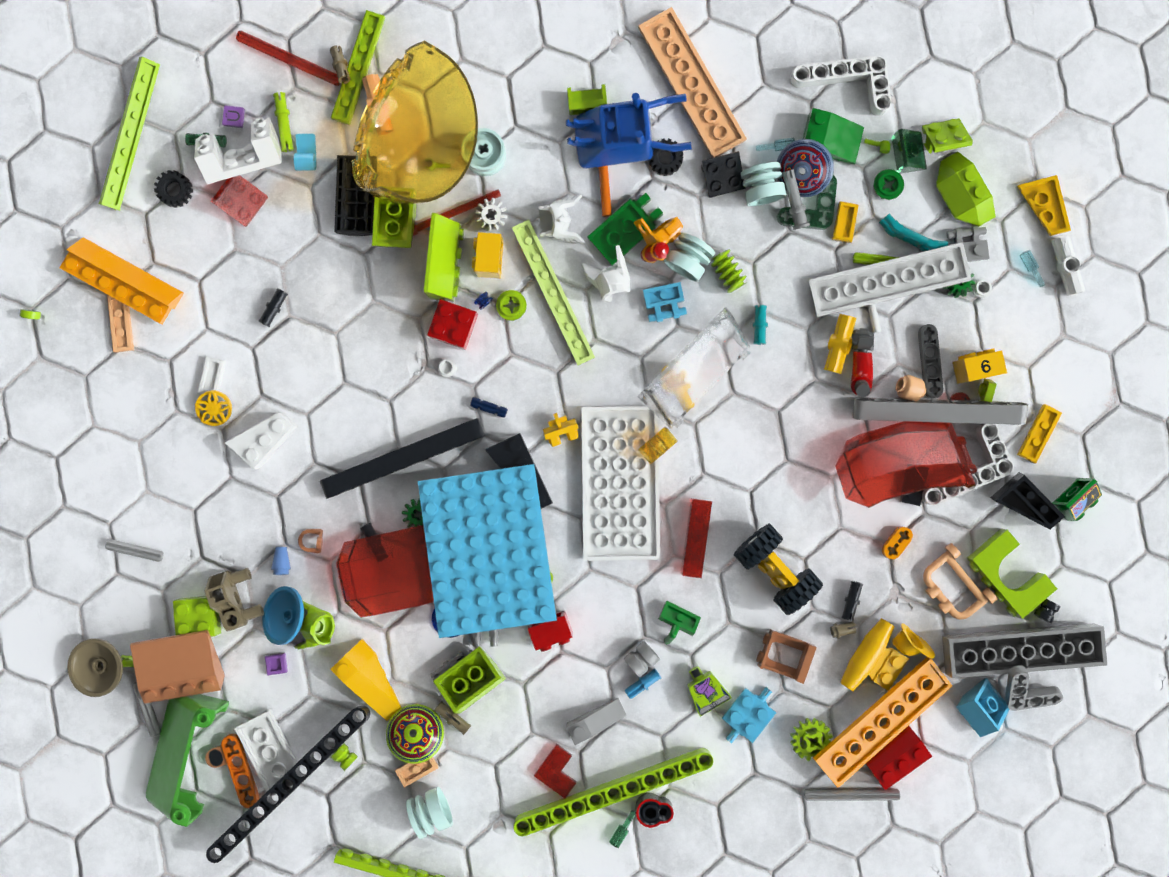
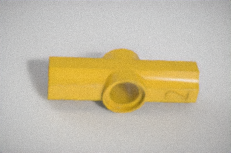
(840, 343)

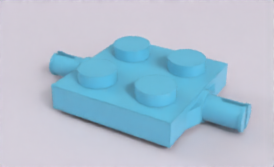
(749, 715)

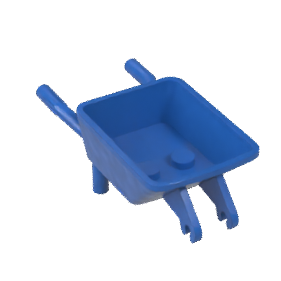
(619, 132)

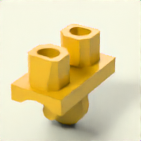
(558, 427)

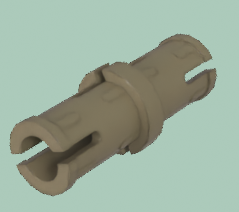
(340, 64)
(463, 726)

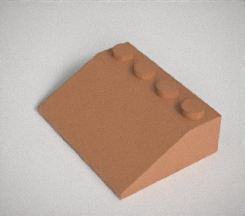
(176, 666)

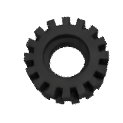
(669, 168)
(181, 197)

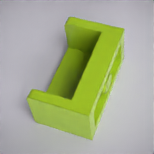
(586, 99)

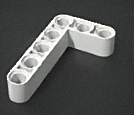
(848, 75)
(991, 466)

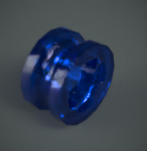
(483, 300)

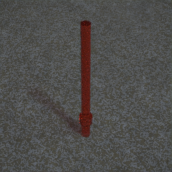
(458, 210)

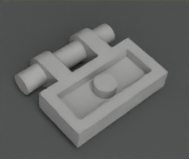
(976, 249)

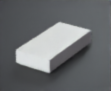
(211, 375)

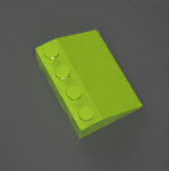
(443, 258)

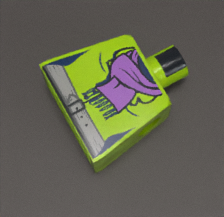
(706, 691)

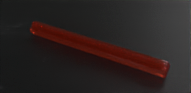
(287, 57)

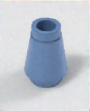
(281, 561)

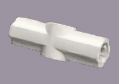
(1065, 253)

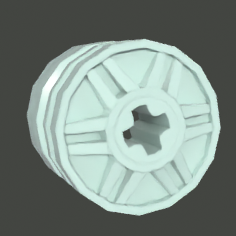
(763, 184)
(691, 254)
(427, 814)

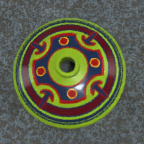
(428, 737)

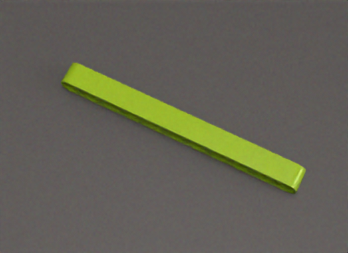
(607, 799)

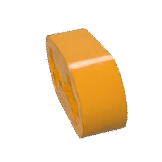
(901, 545)

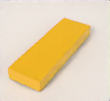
(1039, 433)

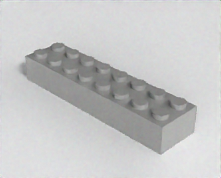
(1033, 648)

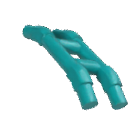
(897, 230)

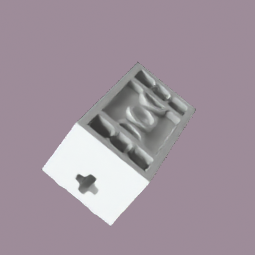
(262, 153)

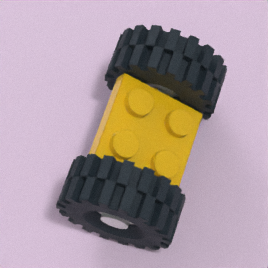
(794, 589)

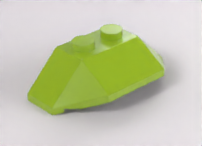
(964, 190)

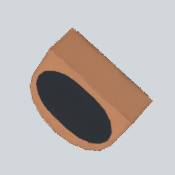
(215, 757)

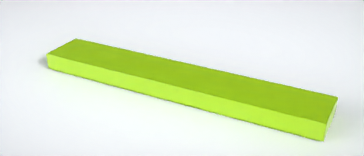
(358, 67)

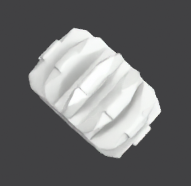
(485, 211)

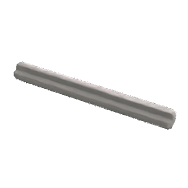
(851, 794)

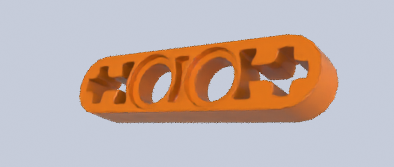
(236, 771)

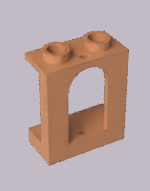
(804, 663)

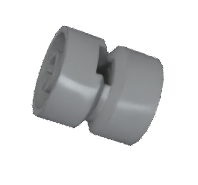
(641, 659)

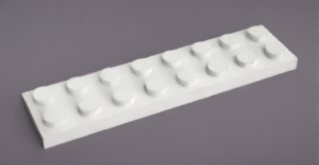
(890, 280)

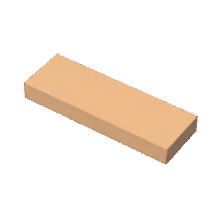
(120, 325)

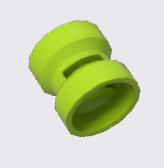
(344, 757)

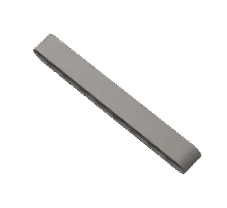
(940, 411)

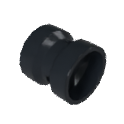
(1047, 615)

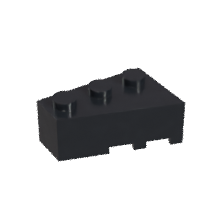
(1026, 499)

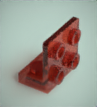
(239, 199)

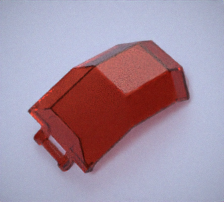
(903, 461)
(385, 572)

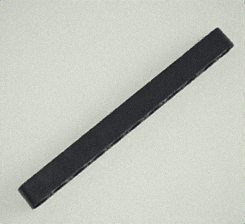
(282, 790)

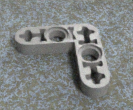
(1045, 696)

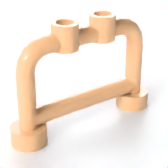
(934, 591)

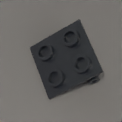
(723, 174)

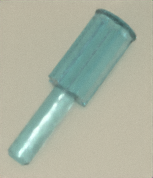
(778, 145)
(1031, 265)

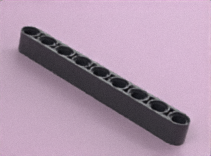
(402, 458)

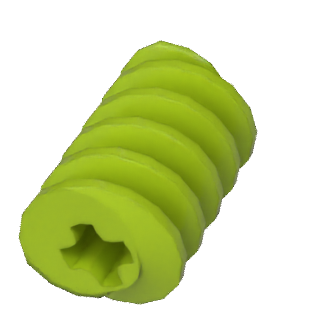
(728, 271)

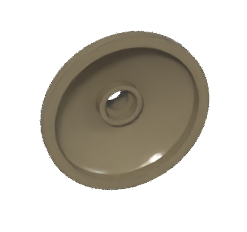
(86, 668)

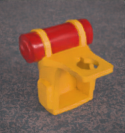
(658, 239)

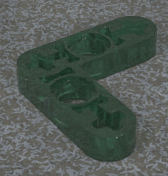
(815, 215)

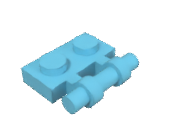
(664, 296)

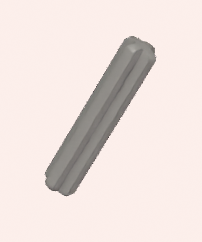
(134, 550)
(148, 714)

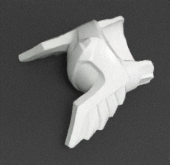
(556, 220)
(610, 279)

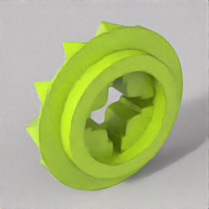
(504, 299)

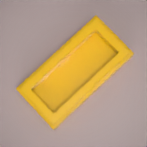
(845, 222)

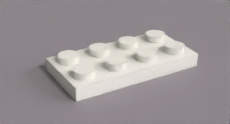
(267, 749)

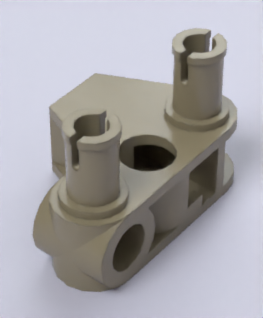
(228, 604)

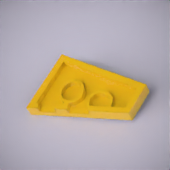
(1047, 203)

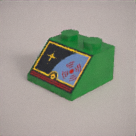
(1078, 498)

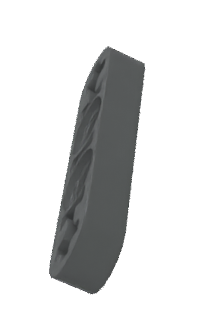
(930, 361)

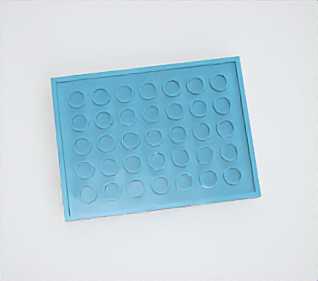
(486, 551)

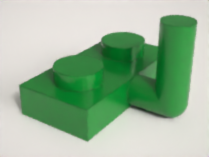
(679, 620)

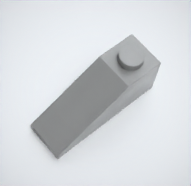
(595, 721)

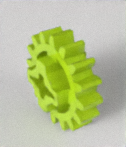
(810, 748)

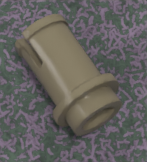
(842, 629)

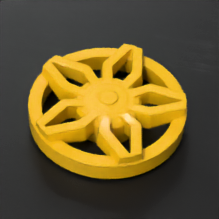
(213, 408)

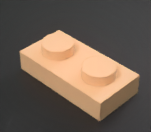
(410, 773)

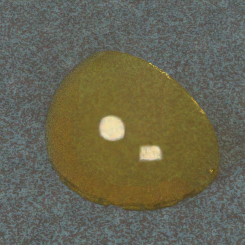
(429, 131)

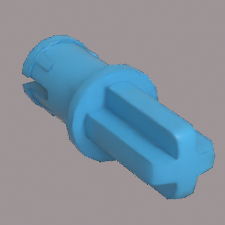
(642, 684)

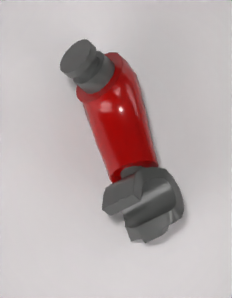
(862, 362)

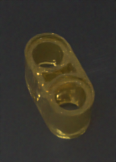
(657, 445)

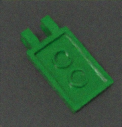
(621, 230)

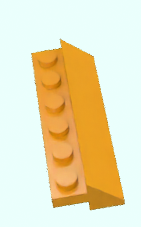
(121, 280)

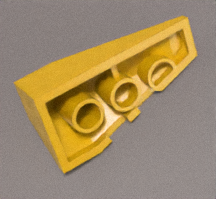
(366, 678)

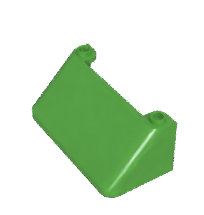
(172, 755)

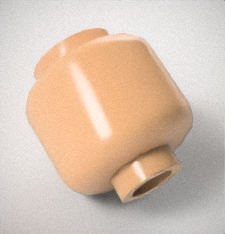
(910, 388)

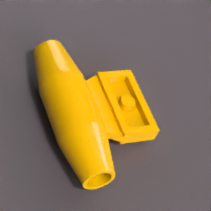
(875, 659)

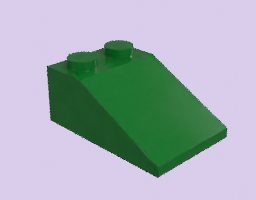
(835, 133)

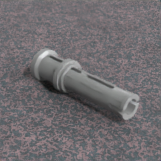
(797, 209)

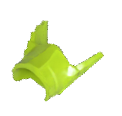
(316, 627)

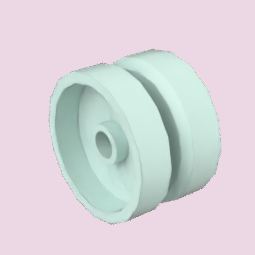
(491, 162)

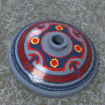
(814, 159)

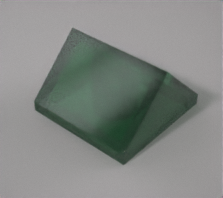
(908, 151)

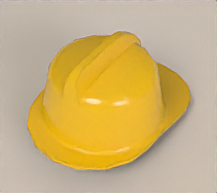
(911, 644)

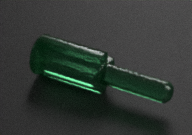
(622, 831)

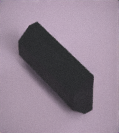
(352, 205)

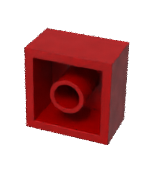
(452, 324)
(549, 633)

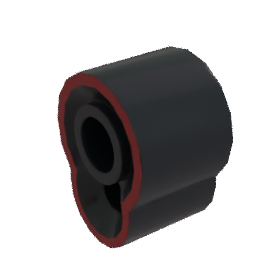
(653, 810)

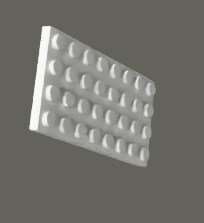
(619, 484)

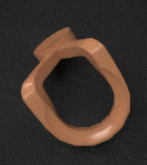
(319, 540)

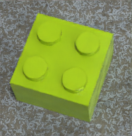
(195, 615)

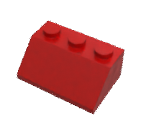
(898, 758)

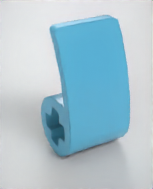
(306, 152)

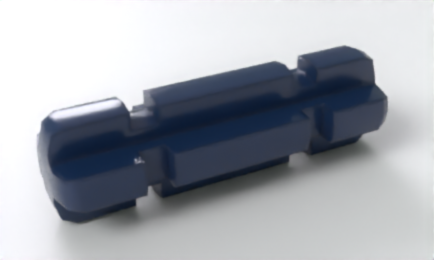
(488, 407)

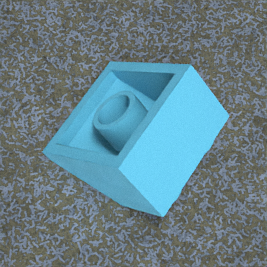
(983, 708)

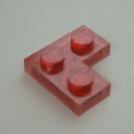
(551, 771)

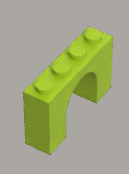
(987, 561)

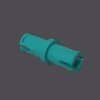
(760, 325)

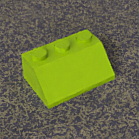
(469, 680)

